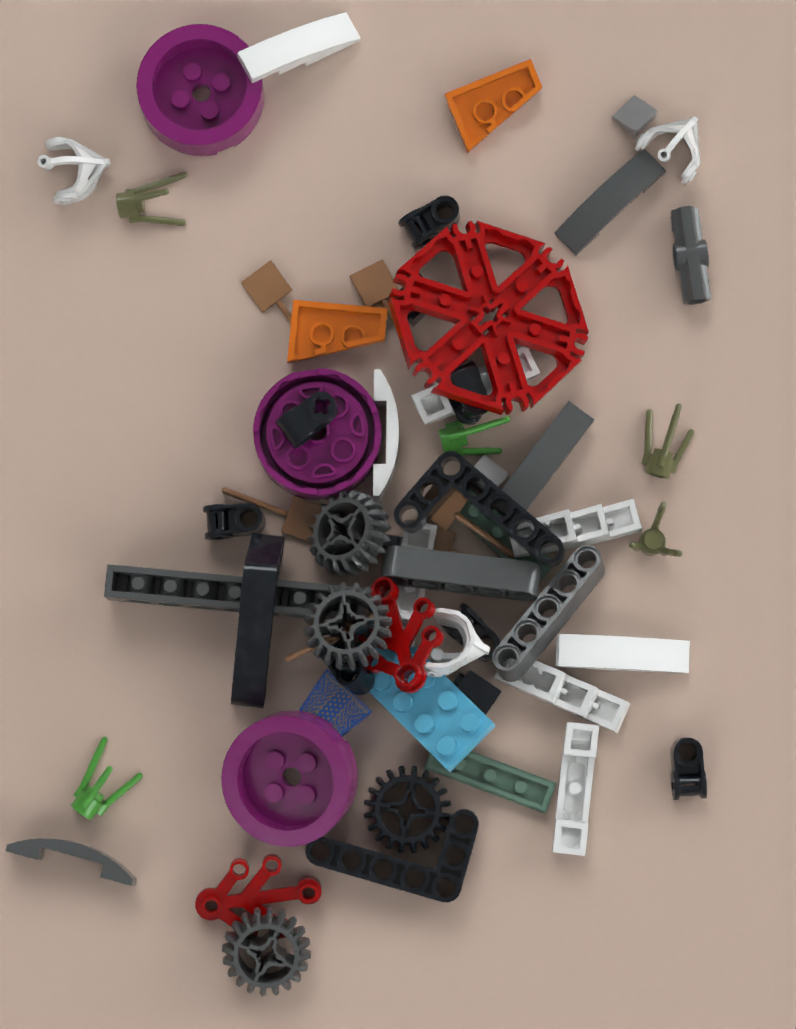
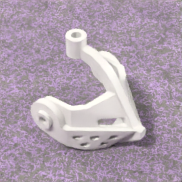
(684, 129)
(87, 162)
(472, 643)

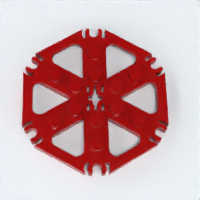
(473, 301)

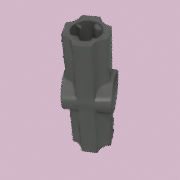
(690, 255)

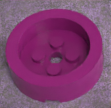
(190, 60)
(325, 465)
(262, 796)

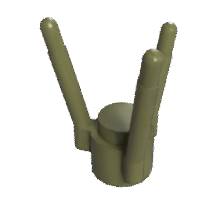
(132, 201)
(660, 462)
(653, 540)

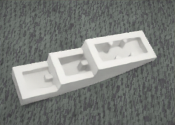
(298, 46)
(584, 526)
(622, 653)
(570, 695)

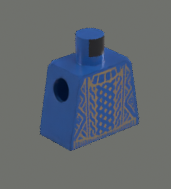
(335, 704)

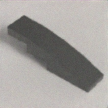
(545, 457)

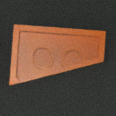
(490, 101)
(332, 328)

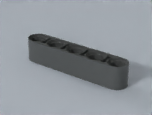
(461, 573)
(550, 598)

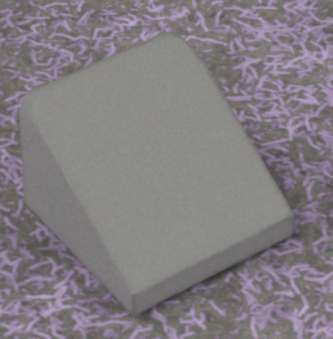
(635, 116)
(491, 471)

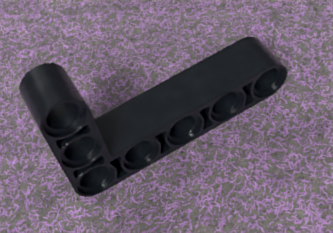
(483, 503)
(256, 619)
(401, 867)

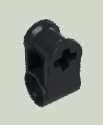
(428, 221)
(468, 377)
(301, 421)
(231, 521)
(480, 628)
(361, 683)
(688, 771)

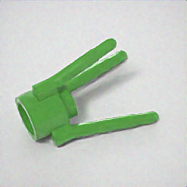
(454, 437)
(89, 800)

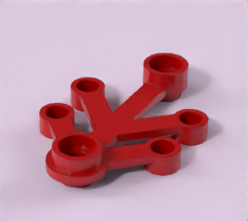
(403, 639)
(252, 895)

